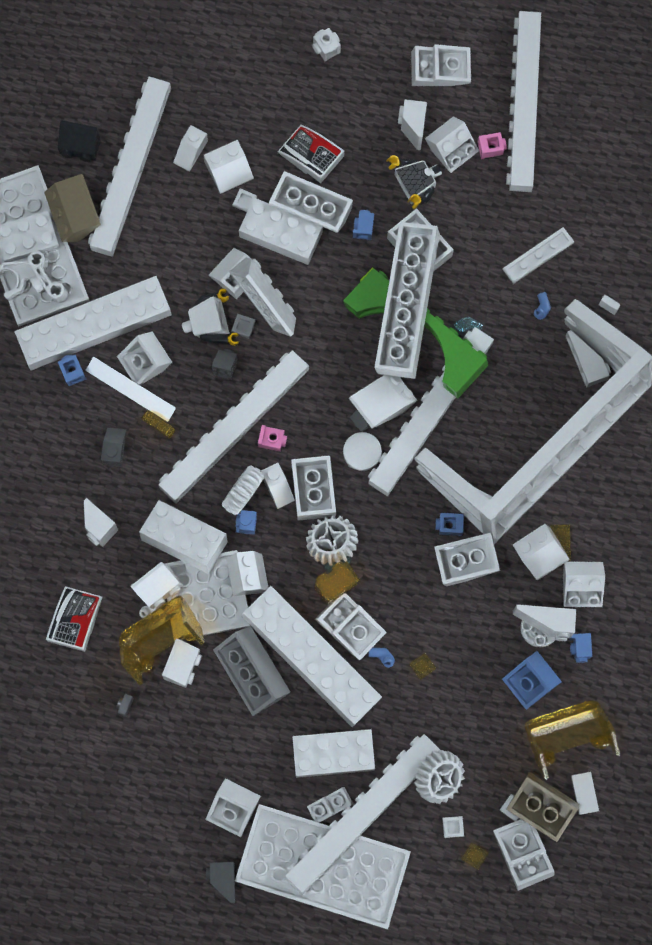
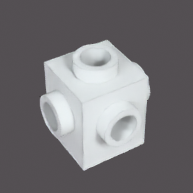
(326, 44)

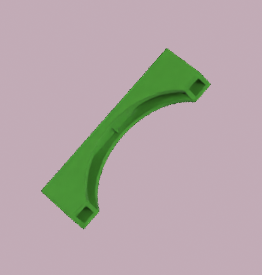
(462, 361)

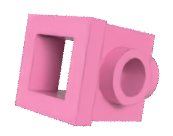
(491, 139)
(265, 442)

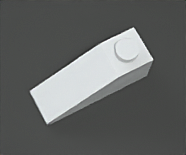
(588, 361)

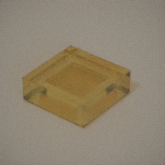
(422, 666)
(474, 856)

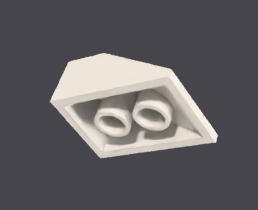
(383, 400)
(467, 559)
(549, 620)

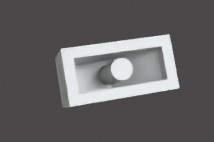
(190, 148)
(277, 485)

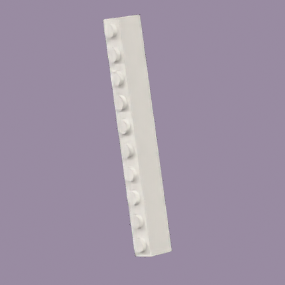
(525, 101)
(130, 166)
(233, 426)
(420, 426)
(360, 816)

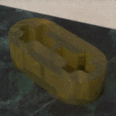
(158, 424)

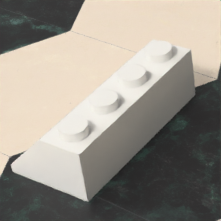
(311, 202)

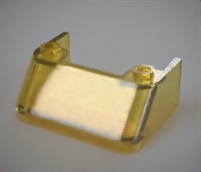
(155, 634)
(569, 729)

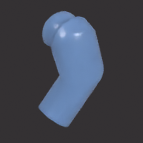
(544, 306)
(384, 655)

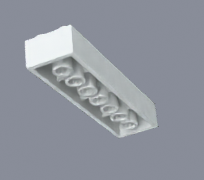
(407, 300)
(93, 323)
(311, 656)

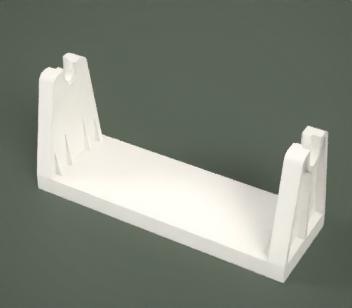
(551, 462)

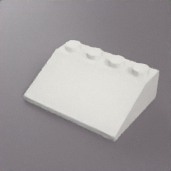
(264, 296)

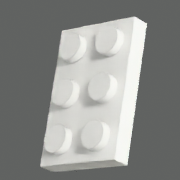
(27, 235)

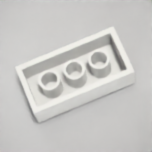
(280, 231)
(183, 536)
(333, 753)

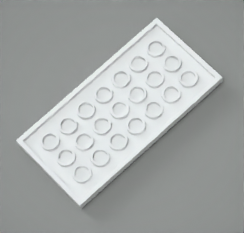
(24, 196)
(357, 885)

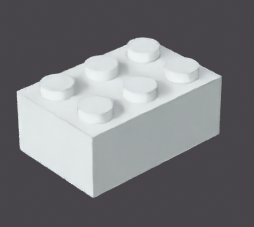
(444, 250)
(313, 487)

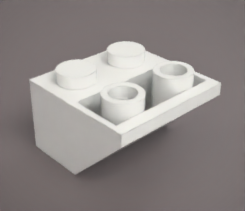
(452, 144)
(222, 275)
(583, 584)

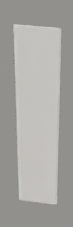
(130, 389)

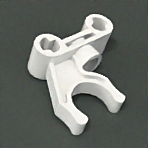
(36, 273)

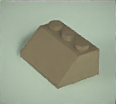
(72, 209)
(543, 806)

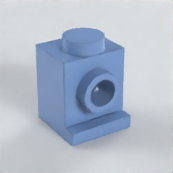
(363, 225)
(75, 376)
(456, 521)
(246, 522)
(581, 647)

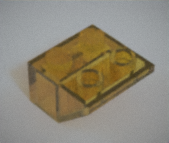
(337, 582)

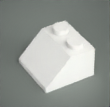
(412, 120)
(228, 166)
(144, 358)
(97, 524)
(541, 551)
(247, 573)
(157, 585)
(181, 663)
(232, 807)

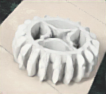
(243, 490)
(317, 542)
(439, 776)

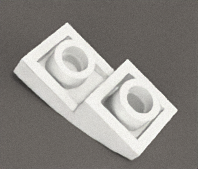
(330, 805)

